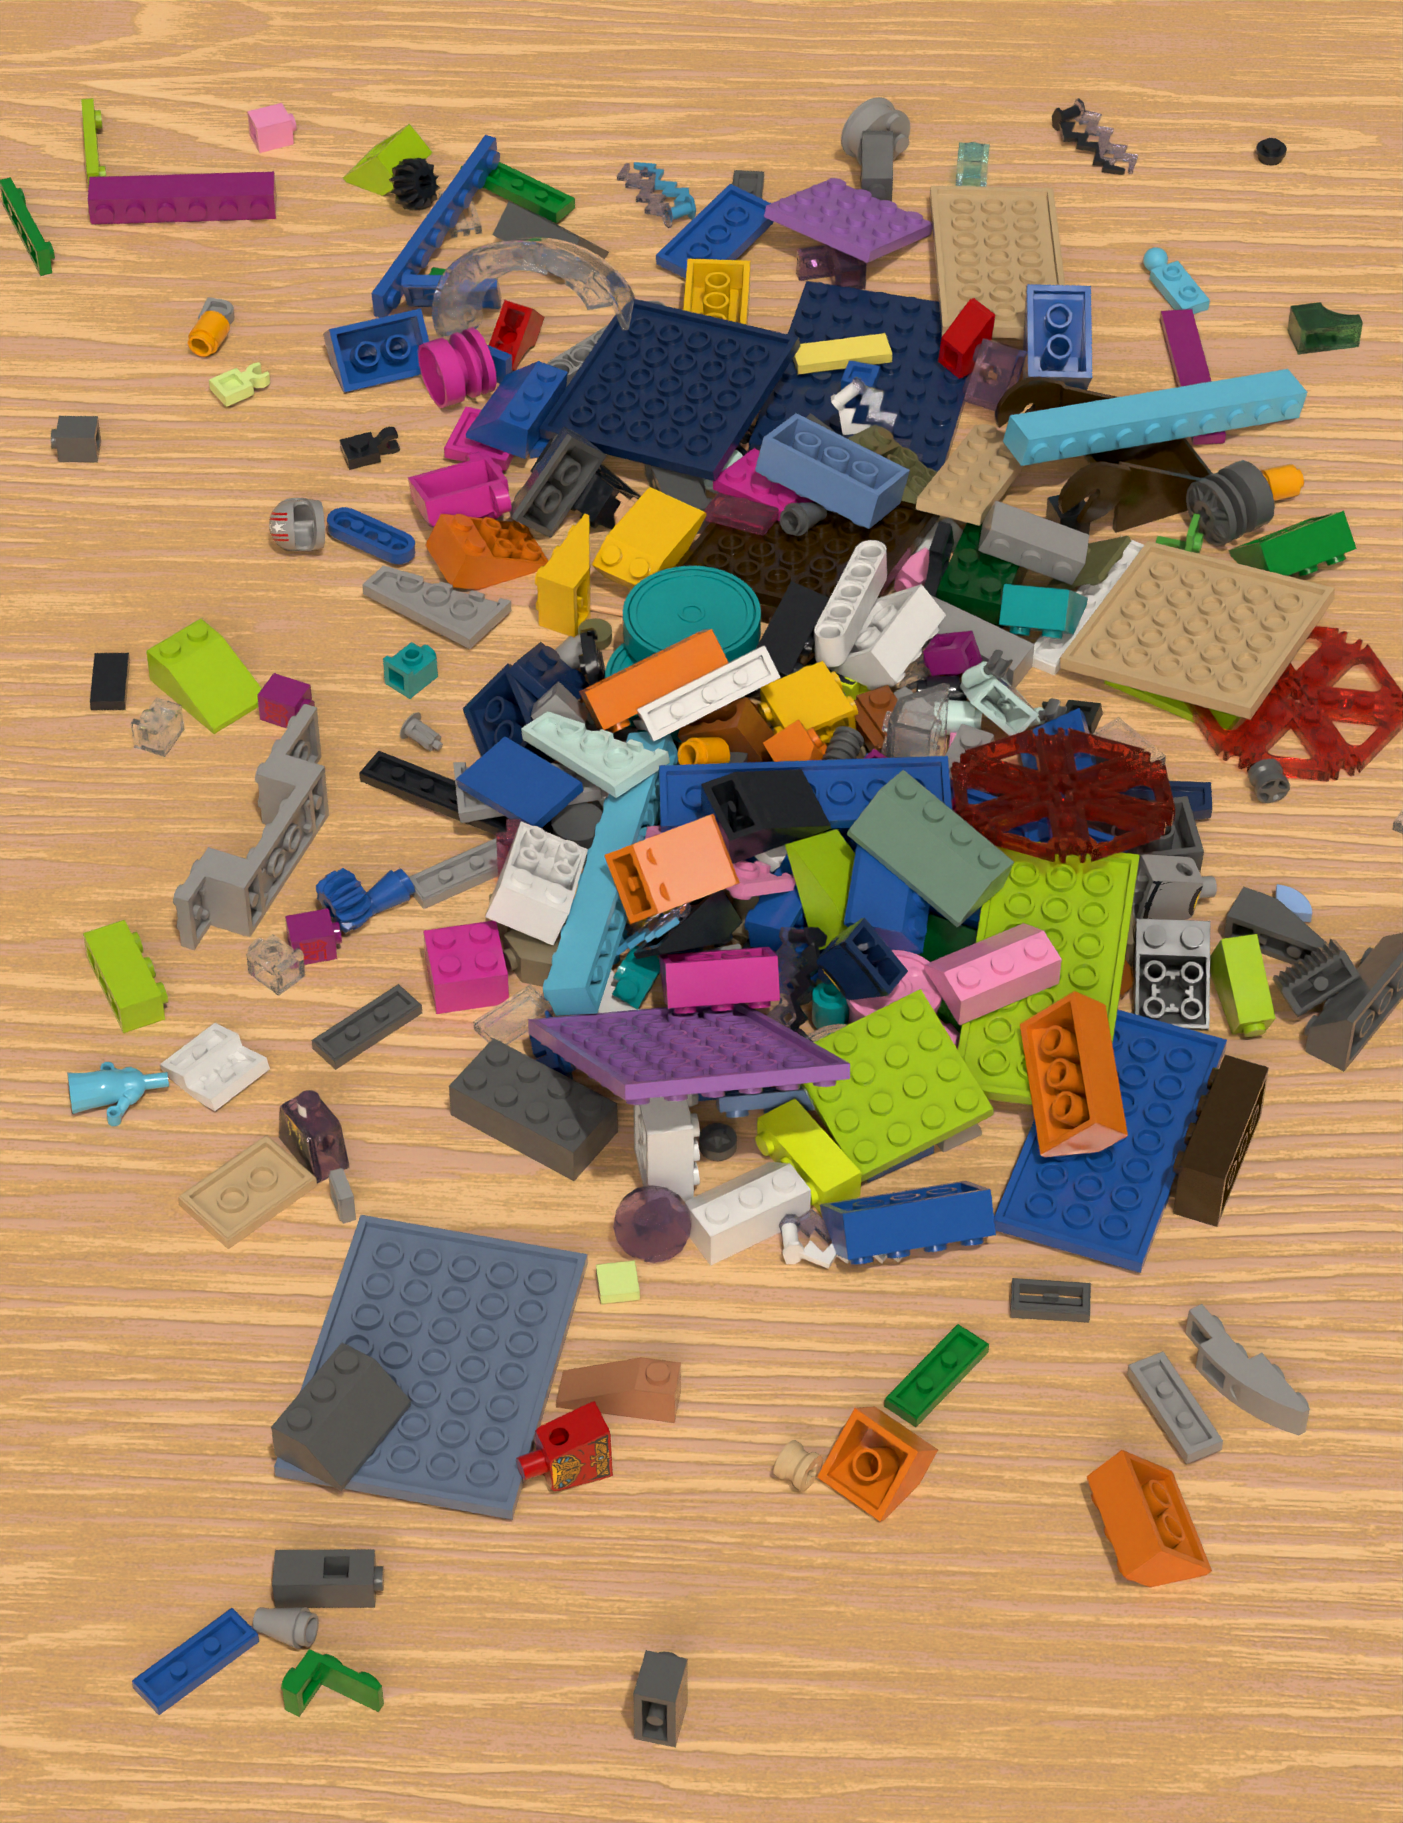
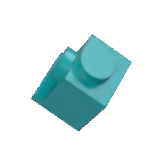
(415, 664)
(635, 978)

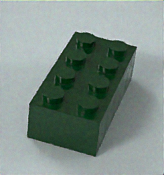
(977, 579)

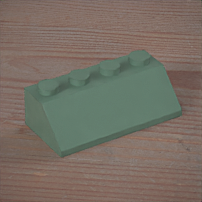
(931, 848)

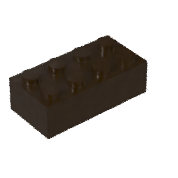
(1218, 1140)

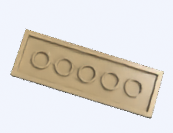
(971, 477)

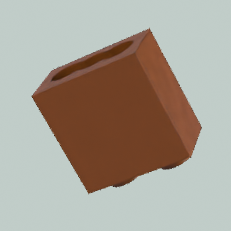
(737, 725)

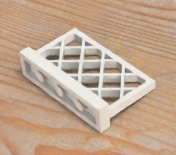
(707, 693)

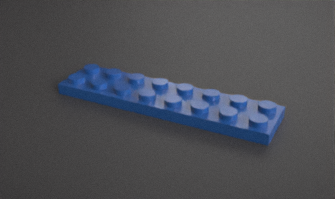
(838, 784)

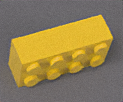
(718, 288)

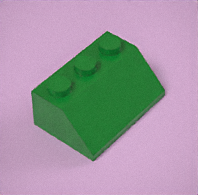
(1299, 546)

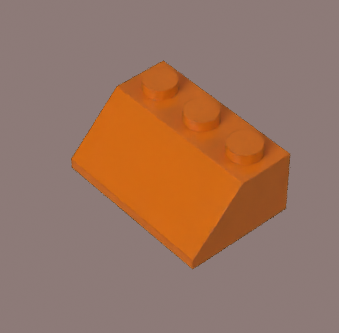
(1147, 1521)

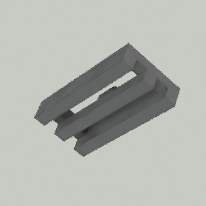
(1050, 1305)

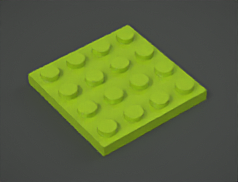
(902, 1088)

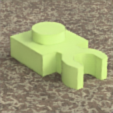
(236, 386)

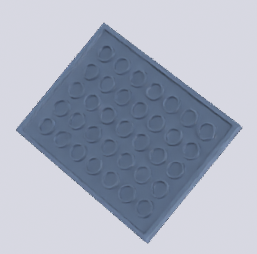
(469, 1339)

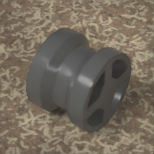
(1268, 780)

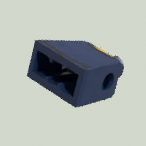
(860, 963)

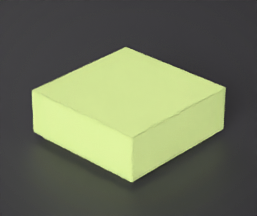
(617, 1282)

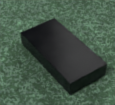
(109, 681)

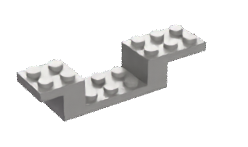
(294, 806)

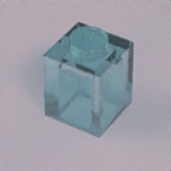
(972, 164)

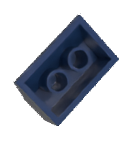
(501, 712)

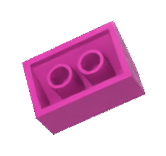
(720, 979)

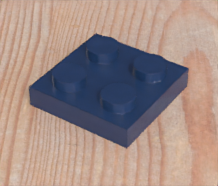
(543, 668)

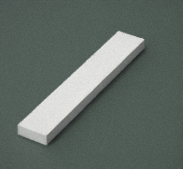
(1047, 650)

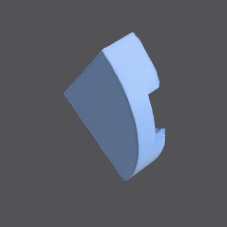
(1295, 902)

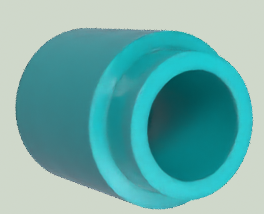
(828, 1006)

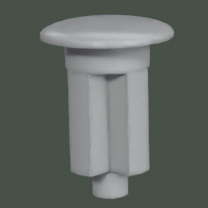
(420, 733)

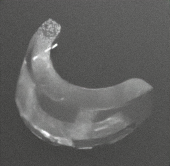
(465, 282)

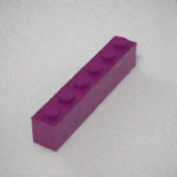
(182, 198)

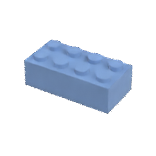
(832, 470)

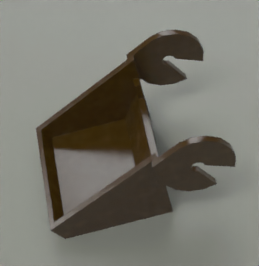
(1138, 480)

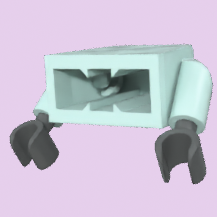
(1001, 700)

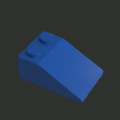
(1058, 334)

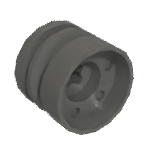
(1231, 502)

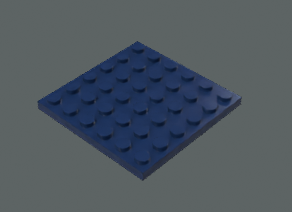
(672, 388)

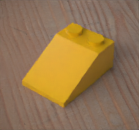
(648, 538)

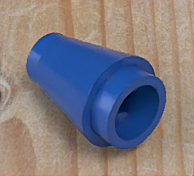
(390, 891)

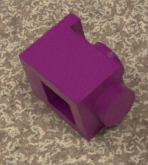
(952, 653)

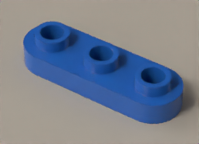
(371, 535)

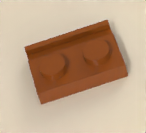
(871, 713)

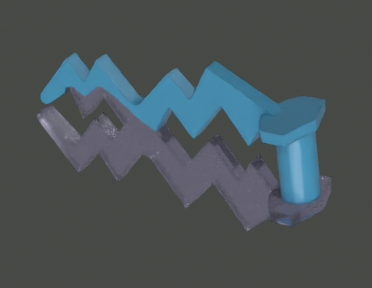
(683, 204)
(650, 928)

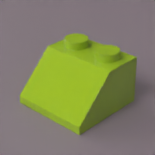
(376, 166)

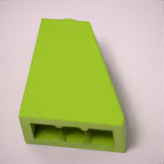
(1242, 985)

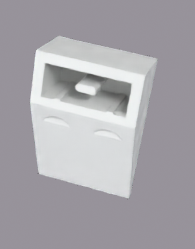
(537, 883)

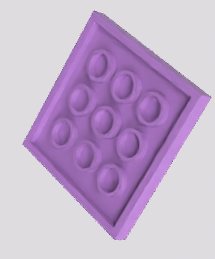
(849, 219)

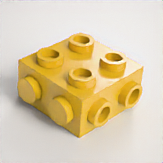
(811, 697)

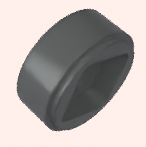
(717, 1142)

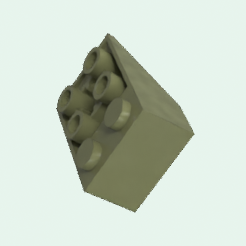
(882, 442)

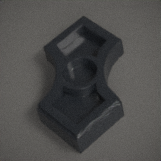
(939, 556)

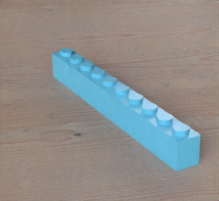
(1154, 417)
(597, 913)

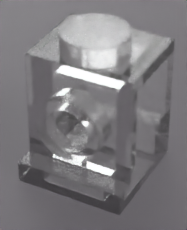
(158, 727)
(270, 958)

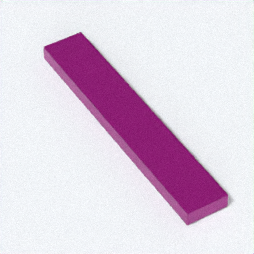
(1187, 358)

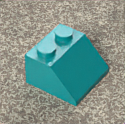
(1041, 609)

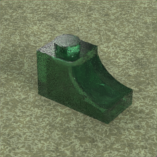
(1320, 329)

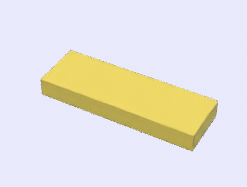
(837, 353)

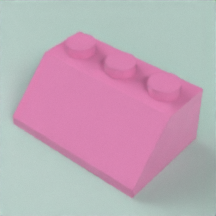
(995, 972)

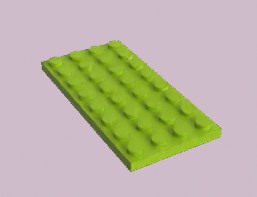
(1088, 922)

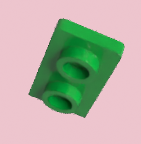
(317, 1670)

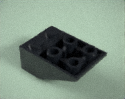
(762, 810)

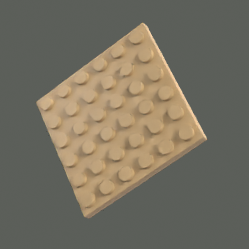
(1198, 629)

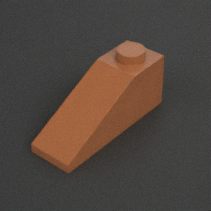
(625, 1388)

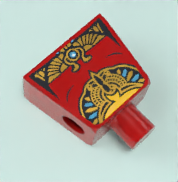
(570, 1450)

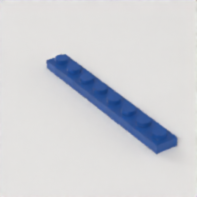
(436, 225)

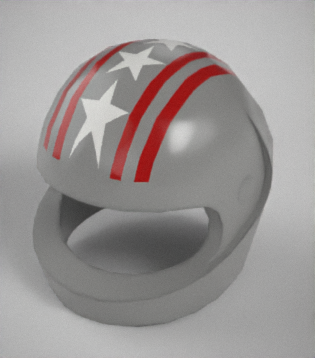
(298, 524)

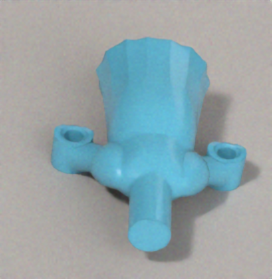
(110, 1087)

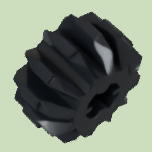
(414, 183)

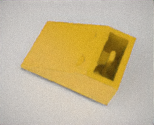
(565, 583)

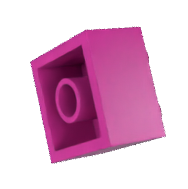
(466, 967)

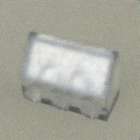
(918, 724)

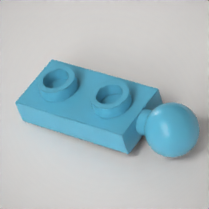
(1174, 282)

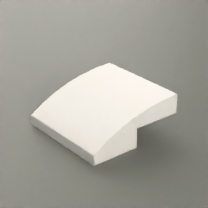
(214, 1066)

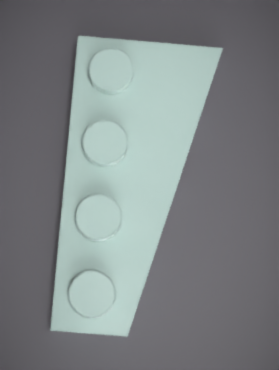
(594, 754)

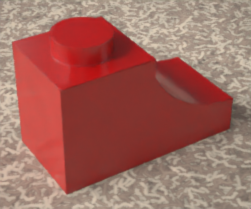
(516, 330)

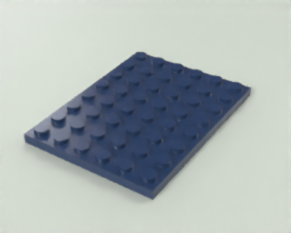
(914, 383)

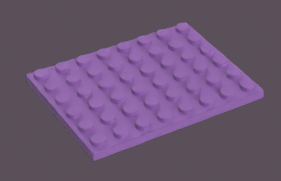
(677, 1055)

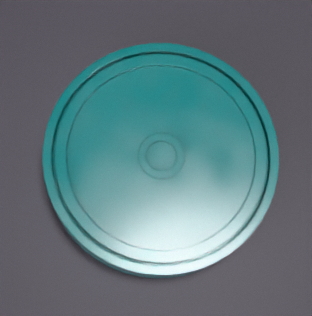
(685, 601)

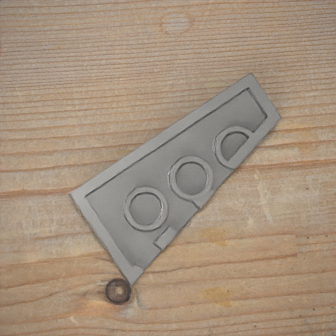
(437, 606)

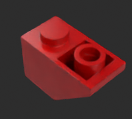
(962, 337)

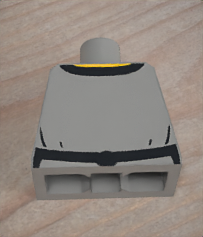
(1169, 888)

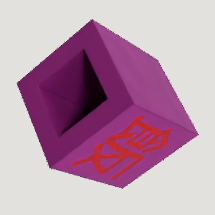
(283, 699)
(314, 935)

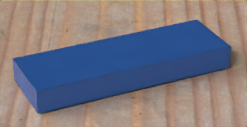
(195, 1661)

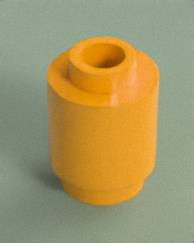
(208, 333)
(1284, 481)
(703, 751)

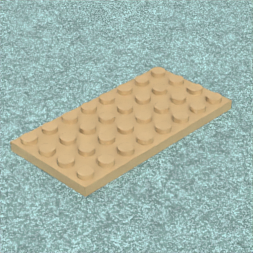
(991, 248)

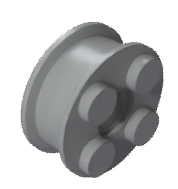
(875, 115)

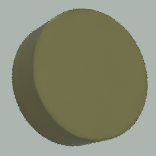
(603, 631)

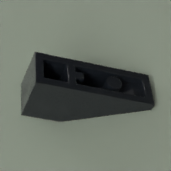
(708, 923)

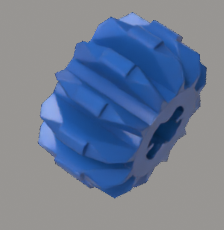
(344, 899)

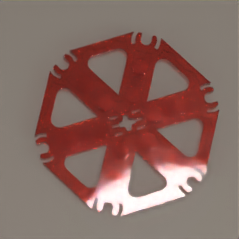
(1314, 713)
(1087, 793)

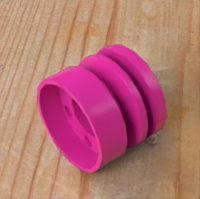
(457, 367)

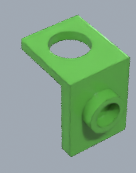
(1193, 541)

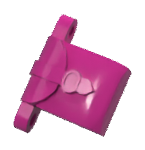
(467, 488)

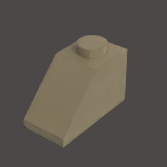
(528, 957)

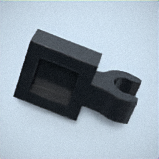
(365, 450)

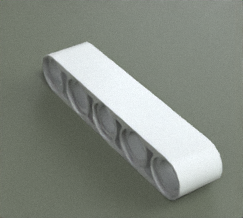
(850, 603)

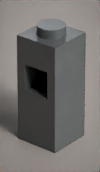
(326, 1578)

